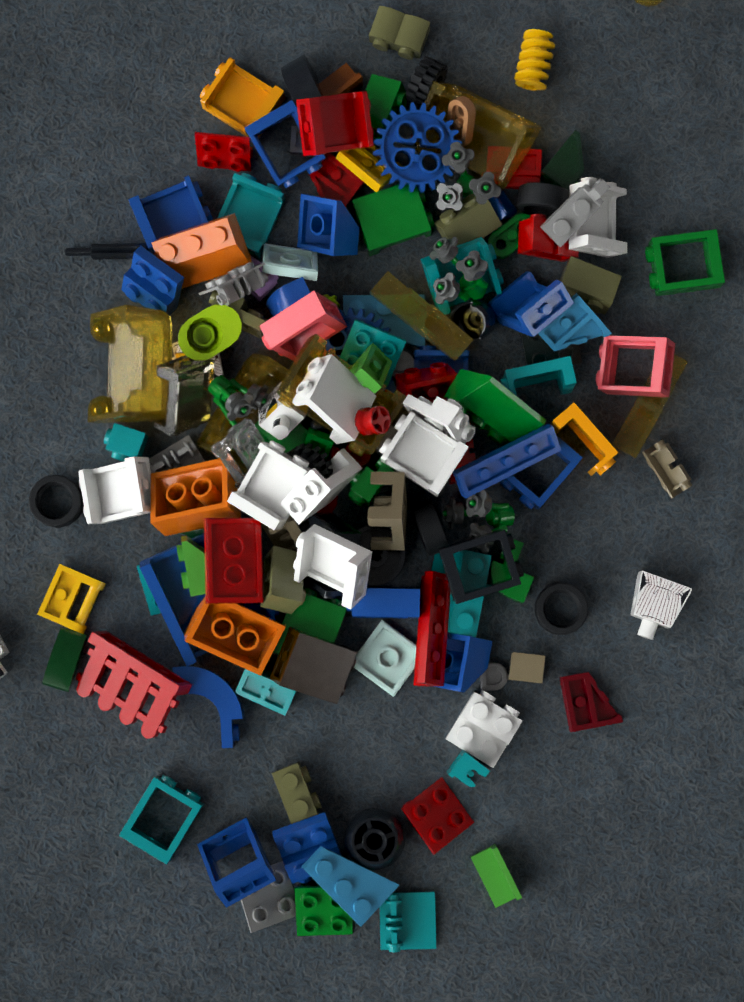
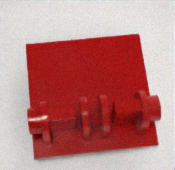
(223, 151)
(437, 815)

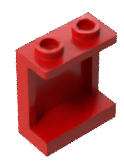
(335, 123)

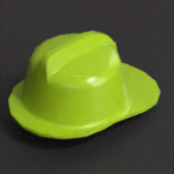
(209, 332)

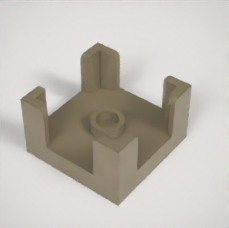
(389, 511)

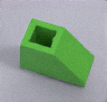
(194, 560)

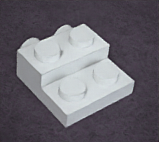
(442, 415)
(484, 728)

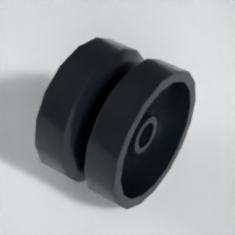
(390, 561)

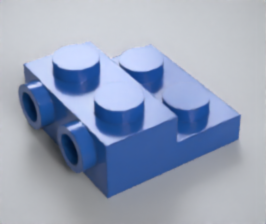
(152, 282)
(300, 841)

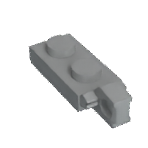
(574, 212)

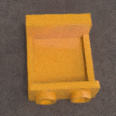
(239, 97)
(589, 435)

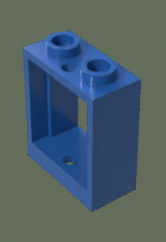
(267, 122)
(527, 497)
(388, 604)
(244, 880)

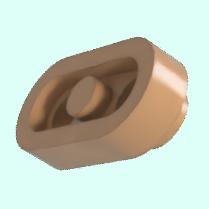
(463, 114)

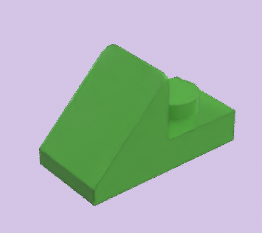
(371, 368)

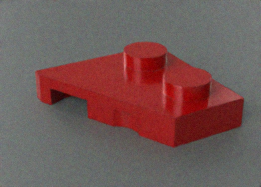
(336, 181)

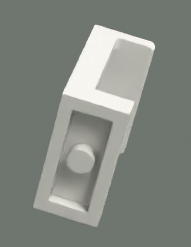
(598, 233)
(334, 396)
(422, 453)
(268, 483)
(116, 490)
(316, 492)
(333, 562)

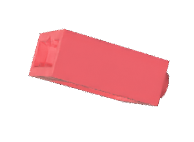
(294, 325)
(661, 369)

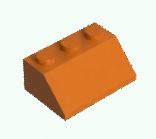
(204, 250)
(189, 495)
(234, 634)

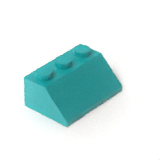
(473, 572)

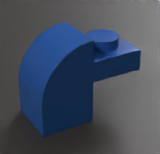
(286, 296)

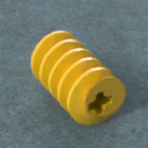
(533, 59)

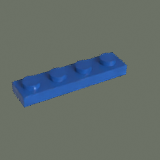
(506, 460)

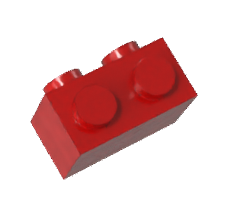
(427, 381)

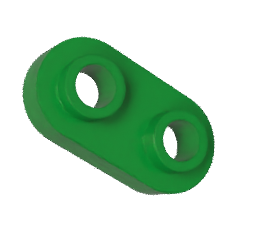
(509, 235)

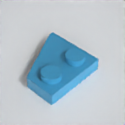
(574, 326)

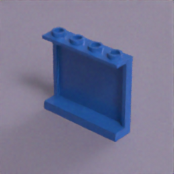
(175, 604)

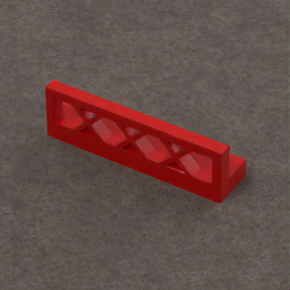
(432, 630)

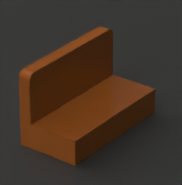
(341, 81)

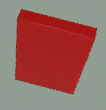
(233, 560)

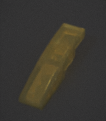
(421, 316)
(644, 415)

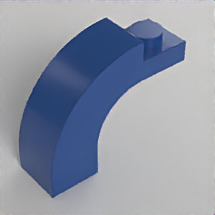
(221, 694)

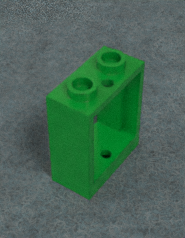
(712, 260)

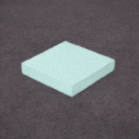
(290, 262)
(387, 658)

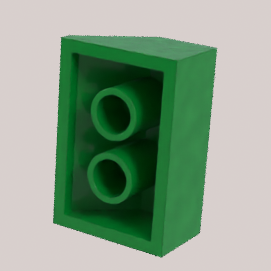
(493, 406)

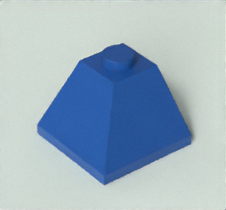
(326, 227)
(465, 661)

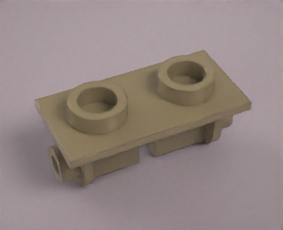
(672, 479)

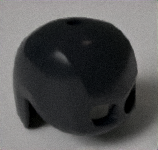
(466, 315)

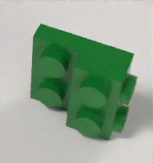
(362, 490)

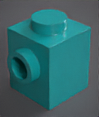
(125, 442)

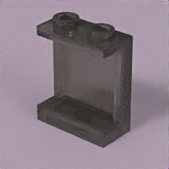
(187, 394)

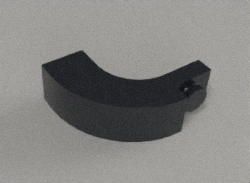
(301, 79)

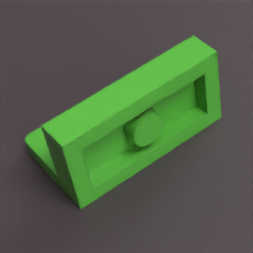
(495, 876)

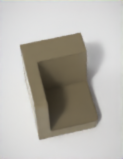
(526, 667)

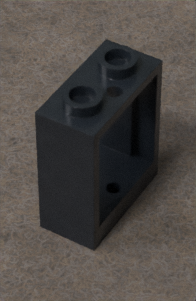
(452, 574)

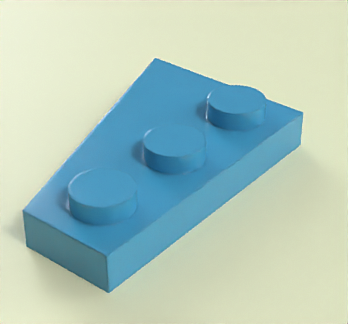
(349, 884)

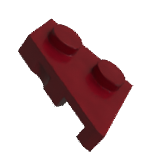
(586, 704)

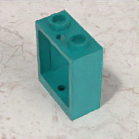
(149, 844)

